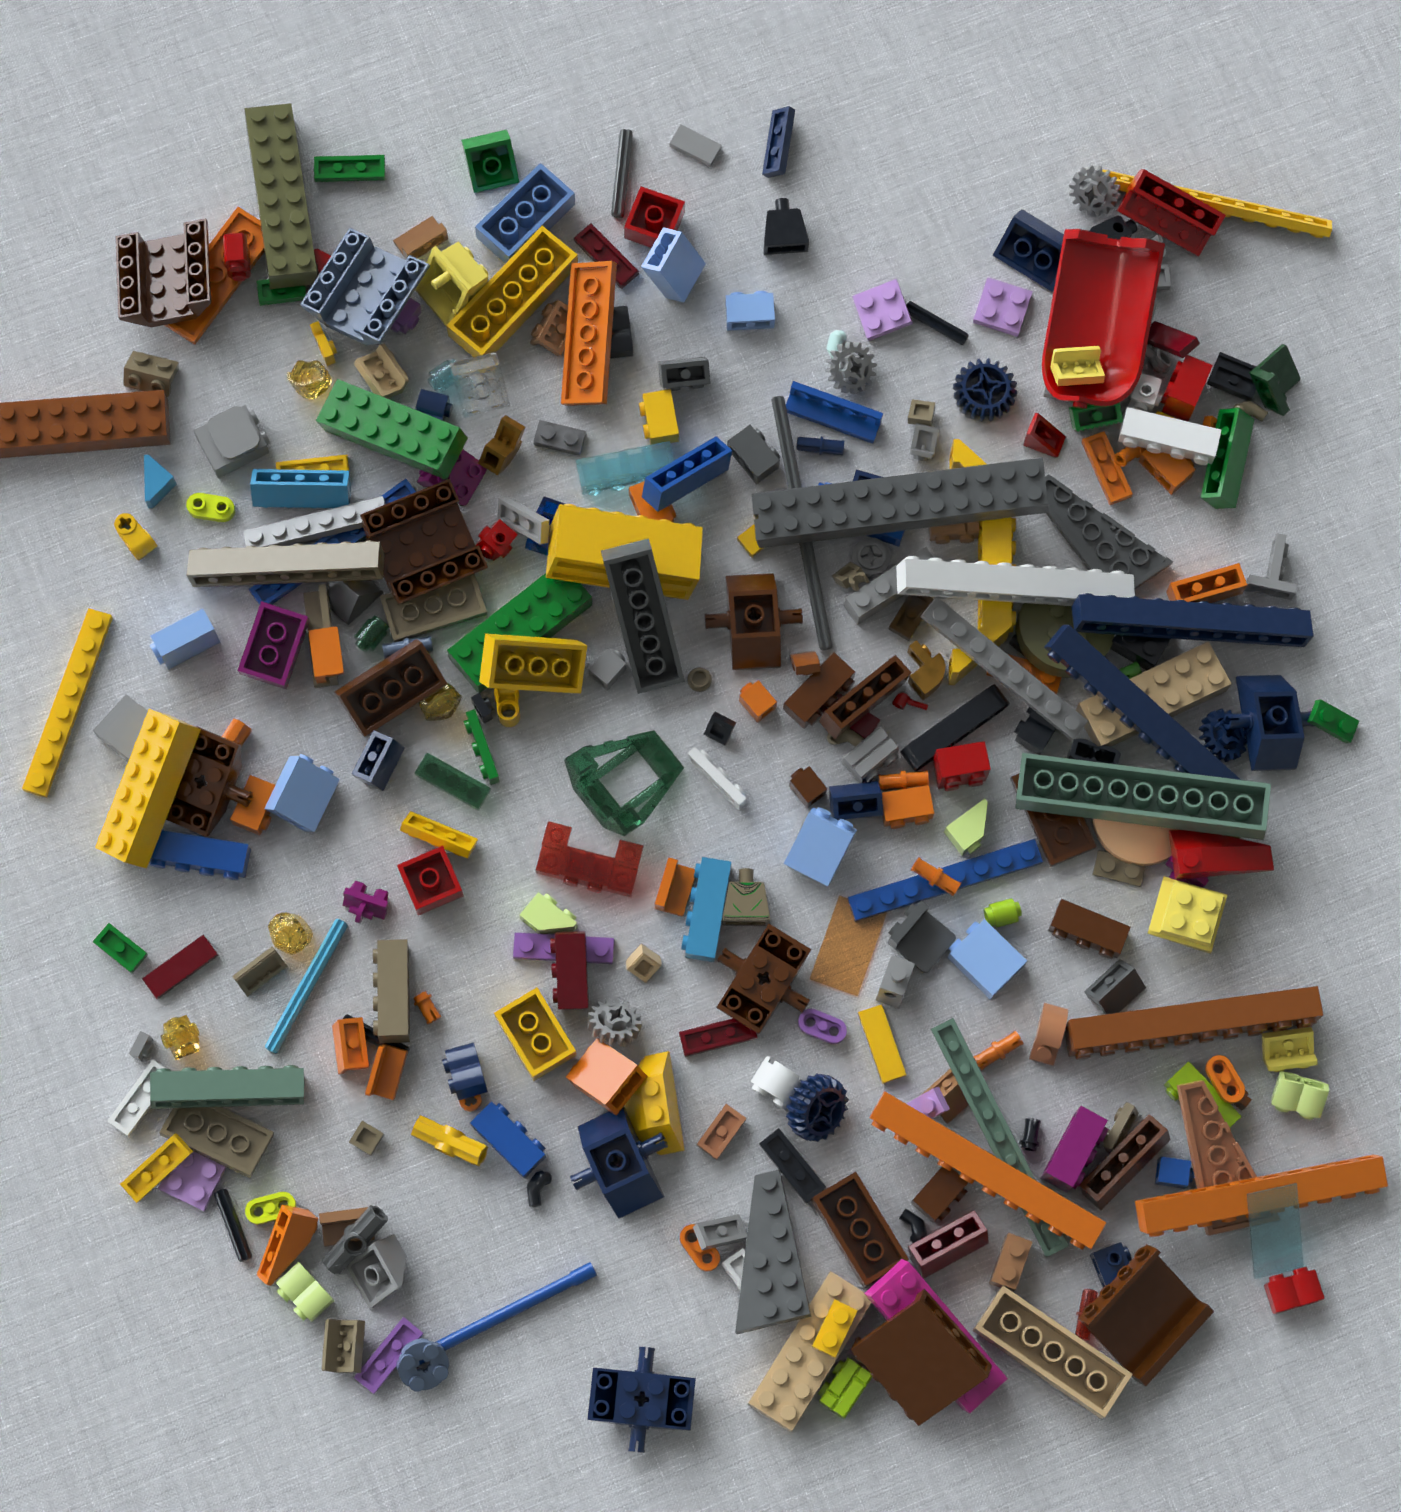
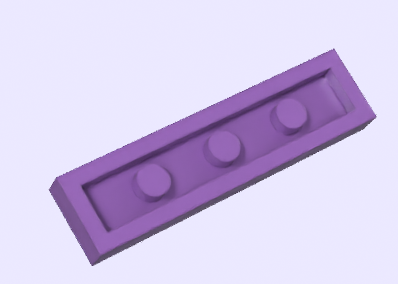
(537, 947)

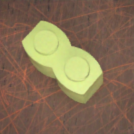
(1299, 1095)
(304, 1292)

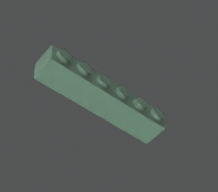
(227, 1087)

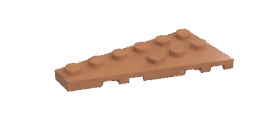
(1212, 1147)

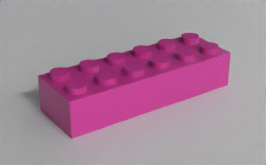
(897, 1291)

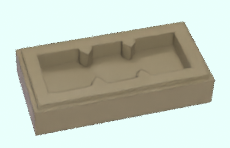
(259, 971)

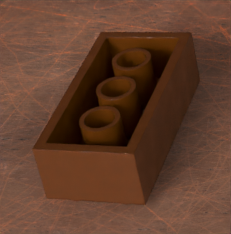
(390, 687)
(859, 1229)

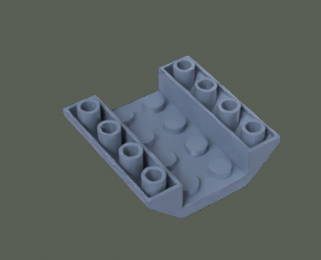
(363, 289)

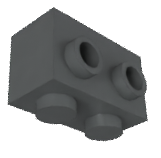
(684, 372)

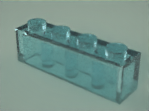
(622, 467)

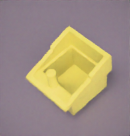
(451, 281)
(1187, 914)

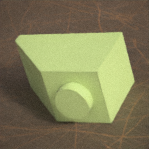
(968, 829)

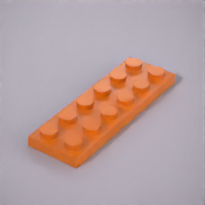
(221, 285)
(588, 333)

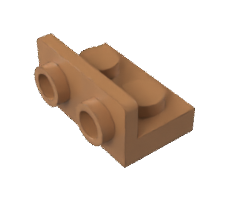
(552, 328)

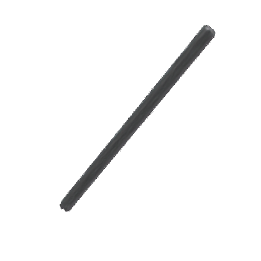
(806, 549)

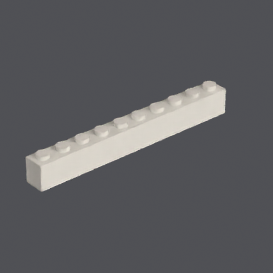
(1007, 582)

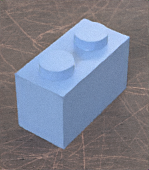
(750, 311)

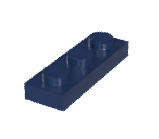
(778, 142)

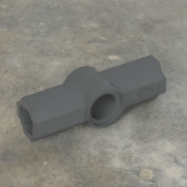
(346, 1250)

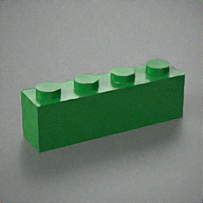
(1226, 472)

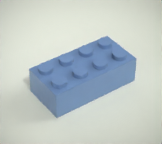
(533, 203)

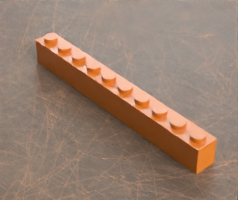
(988, 1170)
(1230, 1199)

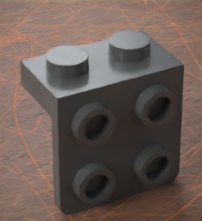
(921, 937)

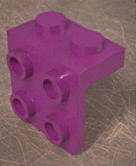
(464, 477)

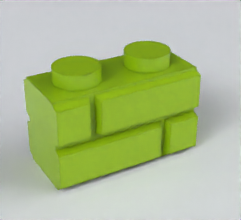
(845, 1387)

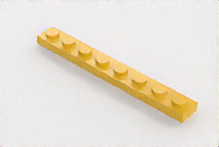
(67, 703)

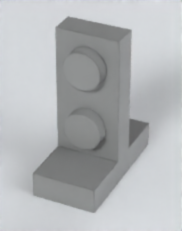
(1271, 584)

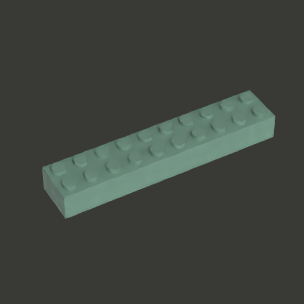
(1143, 796)

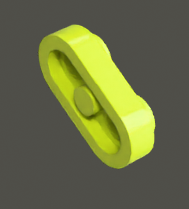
(209, 507)
(270, 1206)

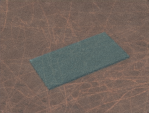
(1275, 1230)

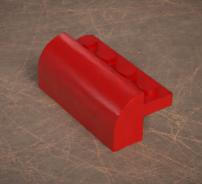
(1170, 212)

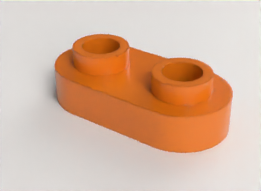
(1226, 1079)
(695, 1251)

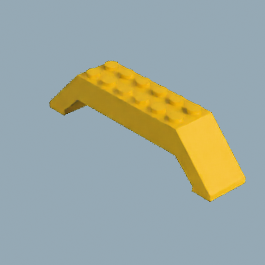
(995, 547)

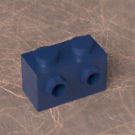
(378, 760)
(856, 800)
(1109, 1261)

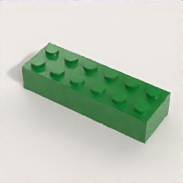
(392, 429)
(535, 612)

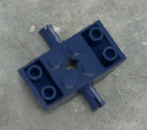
(1270, 722)
(634, 1182)
(668, 1405)

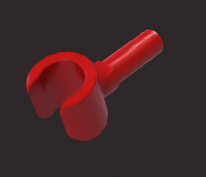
(903, 699)

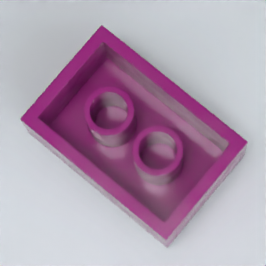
(273, 645)
(1075, 1150)

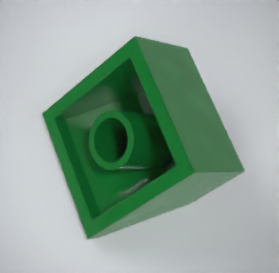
(490, 161)

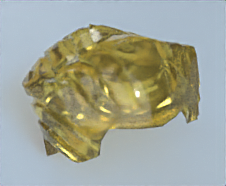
(309, 379)
(441, 704)
(289, 933)

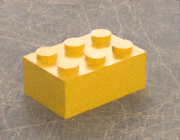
(535, 1034)

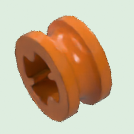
(473, 1107)

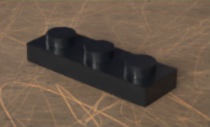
(792, 1165)

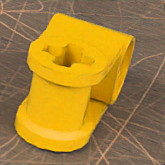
(136, 538)
(506, 700)

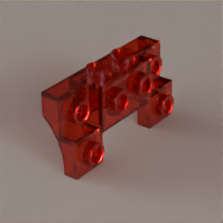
(588, 868)

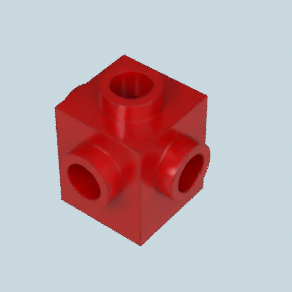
(496, 540)

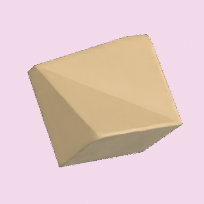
(643, 963)

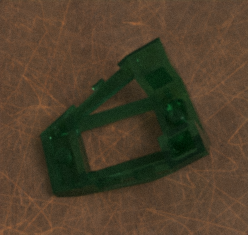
(586, 783)

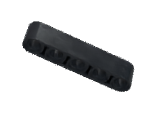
(955, 727)

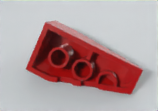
(1216, 855)

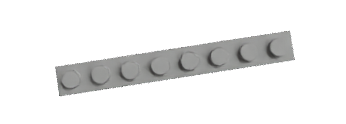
(1004, 668)

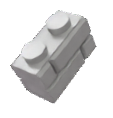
(871, 755)

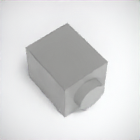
(608, 668)

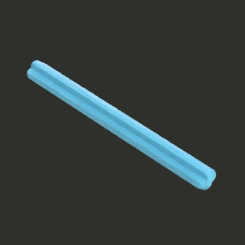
(306, 986)

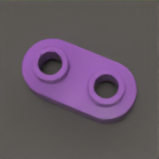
(822, 1025)

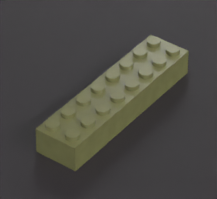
(280, 196)

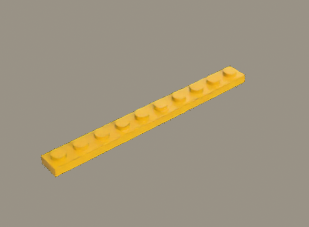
(1250, 211)

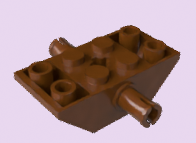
(753, 642)
(202, 805)
(774, 957)

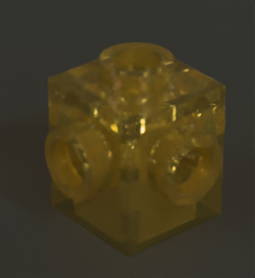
(180, 1036)

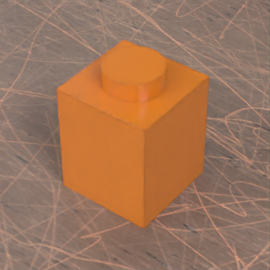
(757, 700)

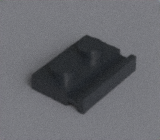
(1232, 377)

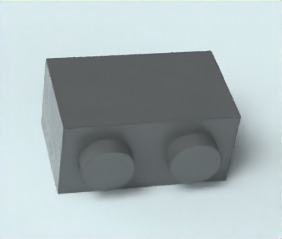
(754, 454)

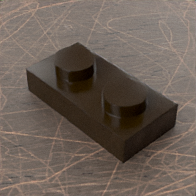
(909, 615)

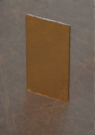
(846, 949)

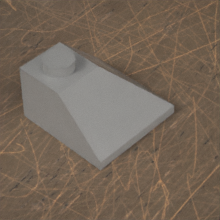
(379, 1270)

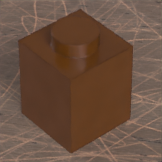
(807, 786)

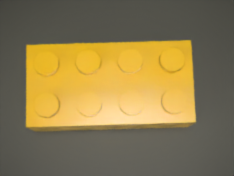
(533, 663)

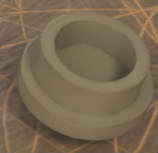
(699, 679)

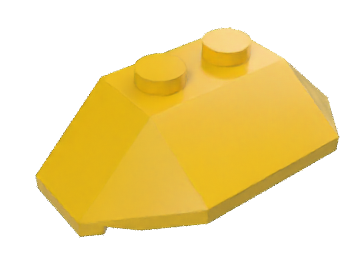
(655, 1104)

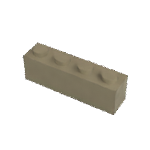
(392, 991)

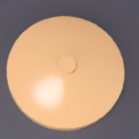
(1134, 842)

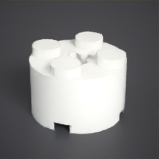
(775, 1081)

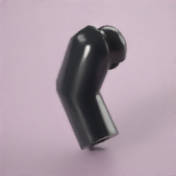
(535, 1185)
(917, 1225)

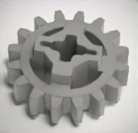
(1094, 190)
(842, 364)
(614, 1022)

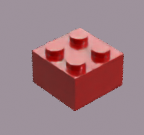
(650, 214)
(1185, 387)
(961, 766)
(430, 880)

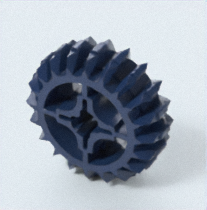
(967, 395)
(817, 1107)

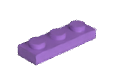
(385, 1358)

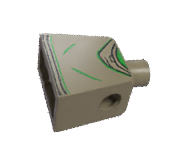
(746, 902)

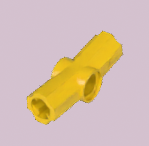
(449, 1141)

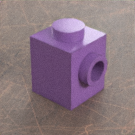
(408, 317)

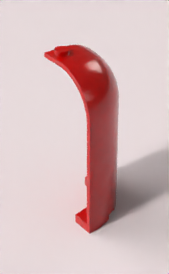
(1107, 301)

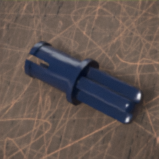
(820, 445)

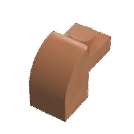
(1049, 1034)

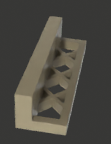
(318, 611)

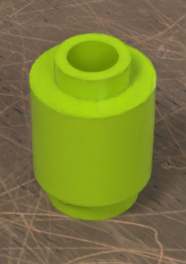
(1003, 913)

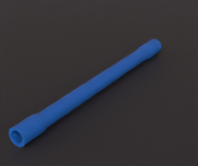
(574, 1278)

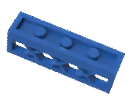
(833, 412)

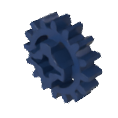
(1220, 739)

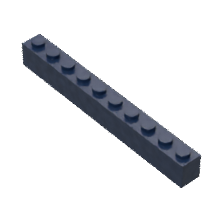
(1192, 620)
(1133, 705)

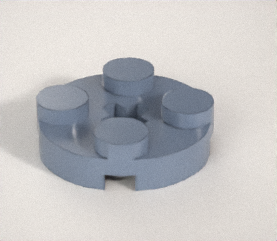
(434, 1373)

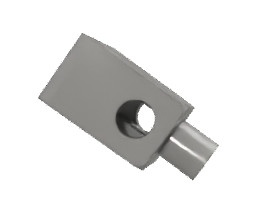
(895, 981)

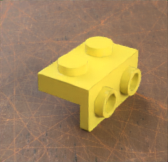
(1077, 366)
(1289, 1049)

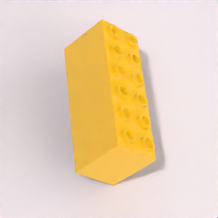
(582, 533)

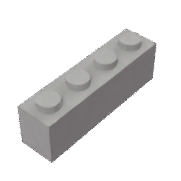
(877, 593)

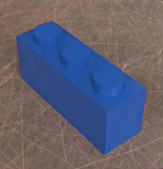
(509, 1138)

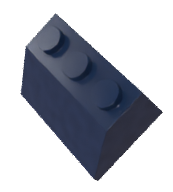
(1031, 248)

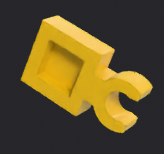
(326, 347)

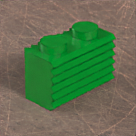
(1095, 416)

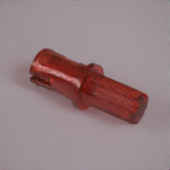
(1088, 1297)

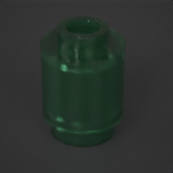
(371, 634)

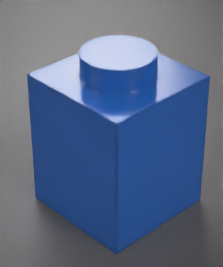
(1173, 1172)

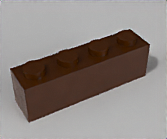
(865, 697)
(1124, 1162)

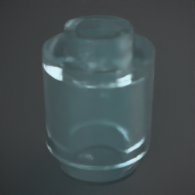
(441, 376)

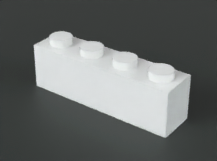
(1169, 436)

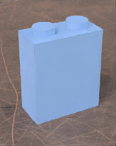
(673, 264)
(184, 639)
(302, 793)
(820, 846)
(986, 958)

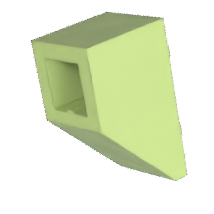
(546, 917)

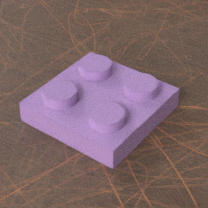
(1002, 307)
(882, 309)
(194, 1180)

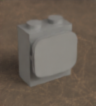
(232, 440)
(122, 726)

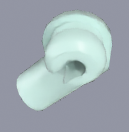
(836, 337)

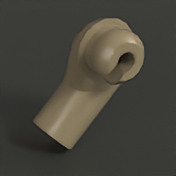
(1252, 410)
(848, 736)

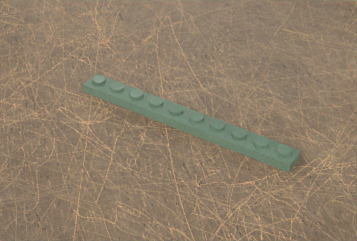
(989, 1117)

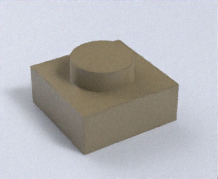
(921, 412)
(366, 1138)

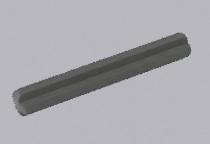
(621, 174)

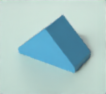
(157, 481)

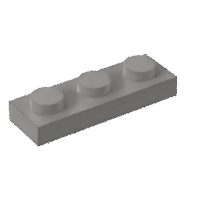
(523, 520)

